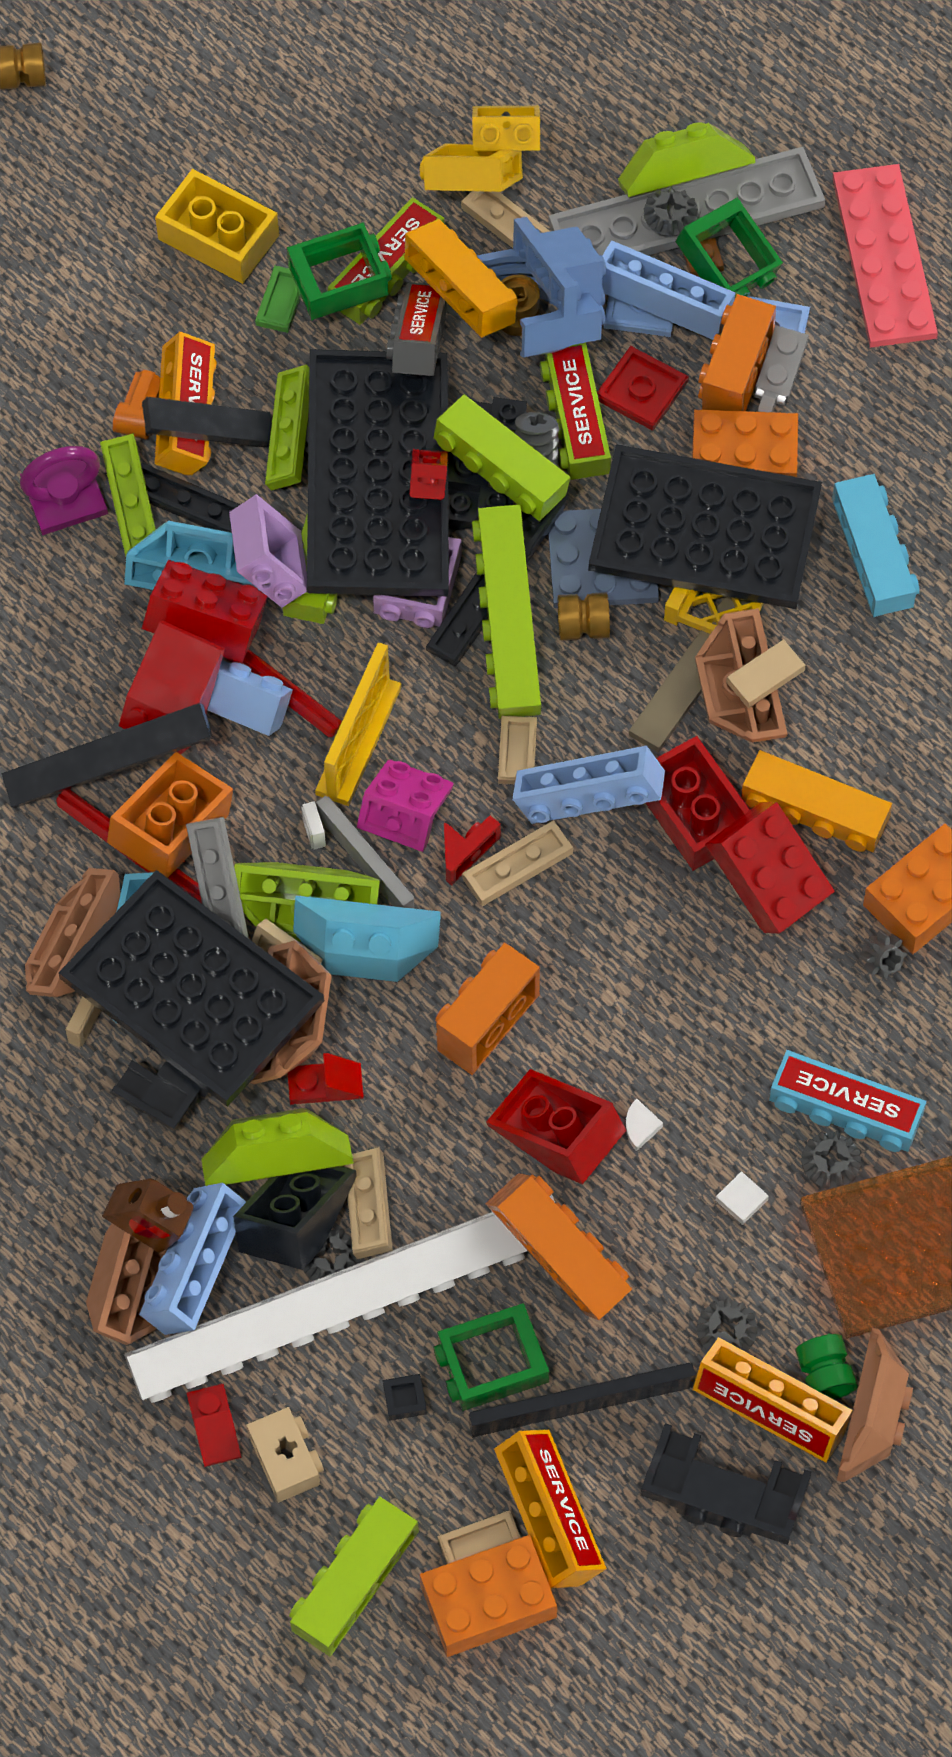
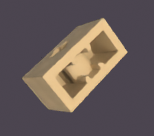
(285, 1475)

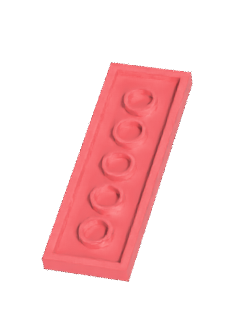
(884, 256)

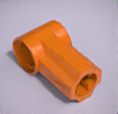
(129, 414)

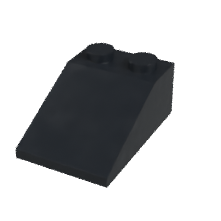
(292, 1215)

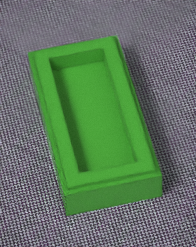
(279, 301)

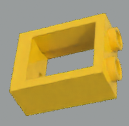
(499, 132)
(462, 169)

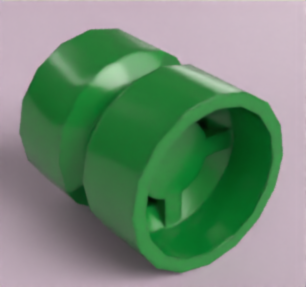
(824, 1362)

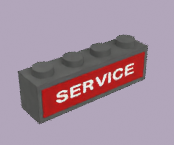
(417, 330)

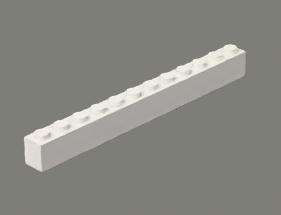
(322, 1306)

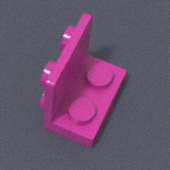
(403, 804)

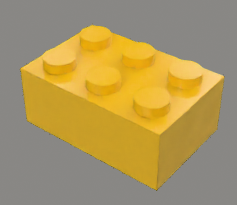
(217, 226)

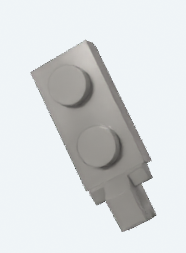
(780, 368)

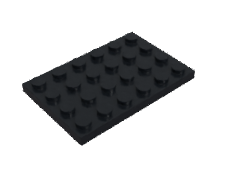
(705, 526)
(191, 987)

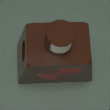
(155, 1215)

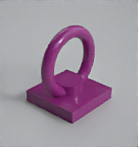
(63, 488)

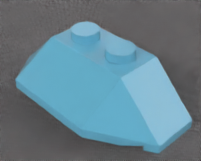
(180, 542)
(366, 937)

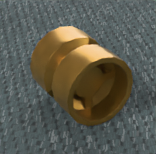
(22, 66)
(528, 300)
(583, 616)

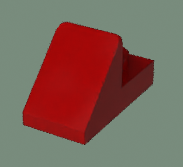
(428, 474)
(464, 852)
(331, 1081)
(213, 1425)

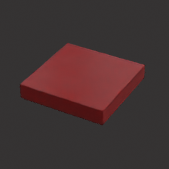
(642, 388)

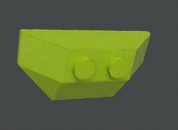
(682, 157)
(271, 888)
(275, 1147)

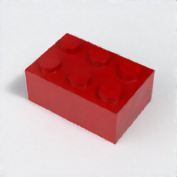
(206, 607)
(695, 801)
(770, 867)

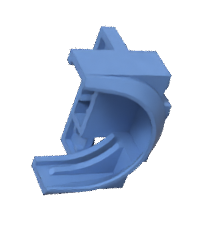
(568, 278)

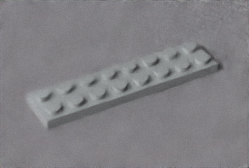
(768, 189)

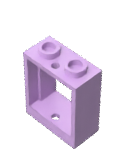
(268, 550)
(421, 613)

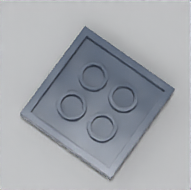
(570, 553)

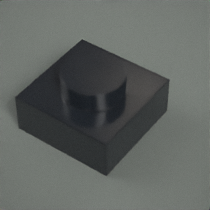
(404, 1397)

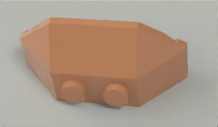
(728, 648)
(69, 928)
(310, 1035)
(120, 1285)
(876, 1409)

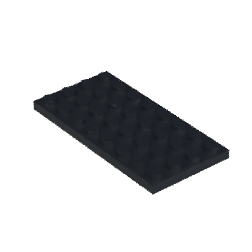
(361, 442)

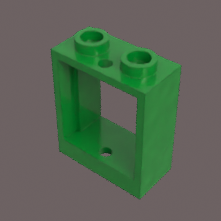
(748, 233)
(330, 247)
(534, 1376)

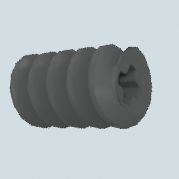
(540, 433)

